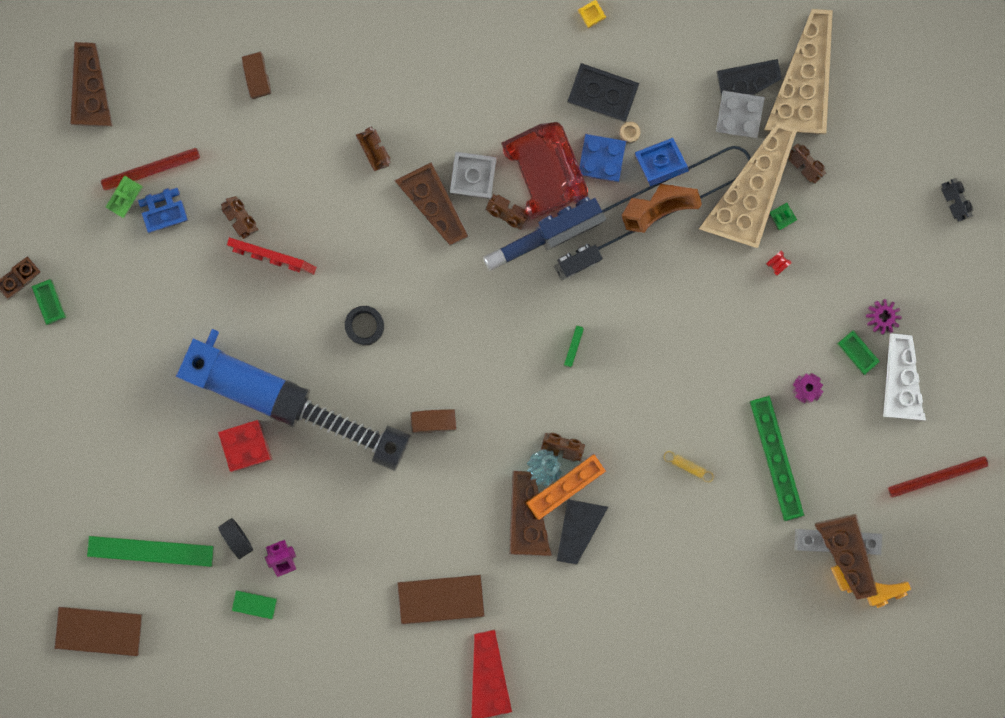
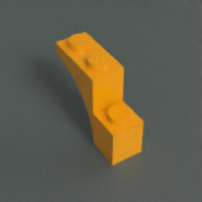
(884, 591)

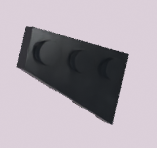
(749, 78)
(578, 529)

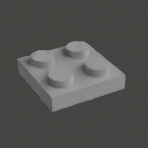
(740, 114)
(473, 175)

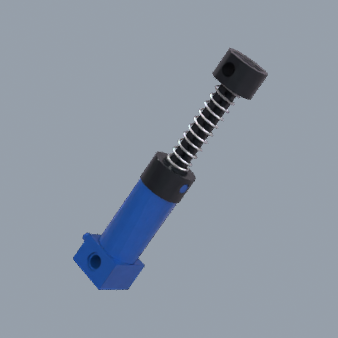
(280, 399)

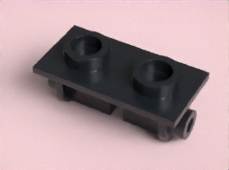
(962, 206)

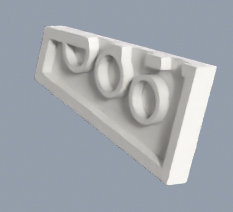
(902, 385)

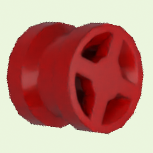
(778, 263)

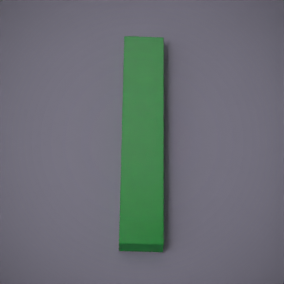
(776, 458)
(150, 551)

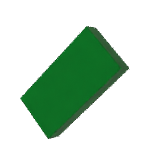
(48, 302)
(574, 346)
(858, 352)
(254, 604)

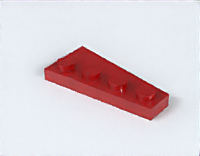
(276, 258)
(489, 684)

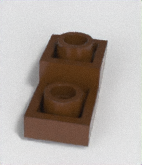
(256, 75)
(18, 277)
(433, 420)

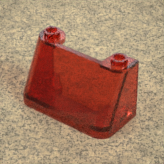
(547, 168)

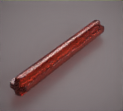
(151, 168)
(938, 476)

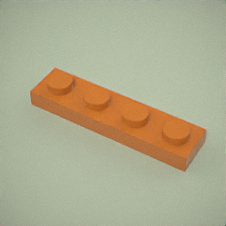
(566, 486)

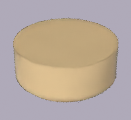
(630, 132)

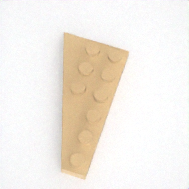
(805, 89)
(748, 201)

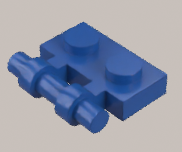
(164, 216)

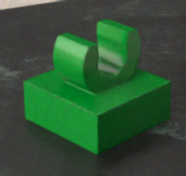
(782, 216)

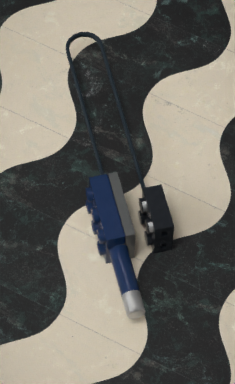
(572, 223)

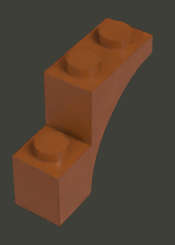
(667, 199)

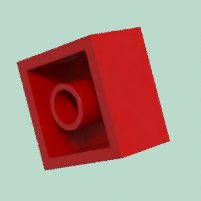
(245, 446)

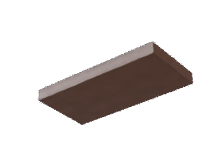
(441, 599)
(98, 631)

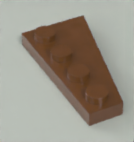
(89, 95)
(431, 199)
(526, 531)
(848, 548)

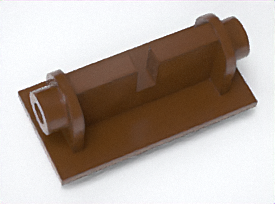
(376, 155)
(812, 167)
(499, 208)
(245, 224)
(572, 448)

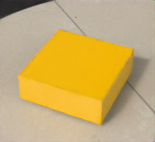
(592, 13)

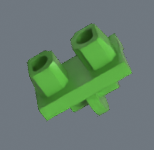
(124, 197)

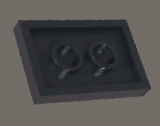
(603, 92)

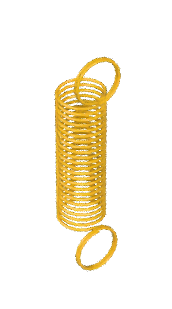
(684, 466)

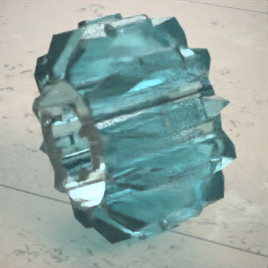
(544, 467)

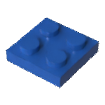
(602, 158)
(661, 161)

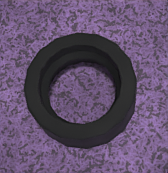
(360, 310)
(235, 538)

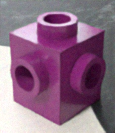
(801, 392)
(280, 558)

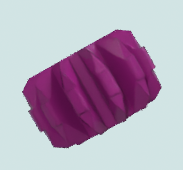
(878, 311)

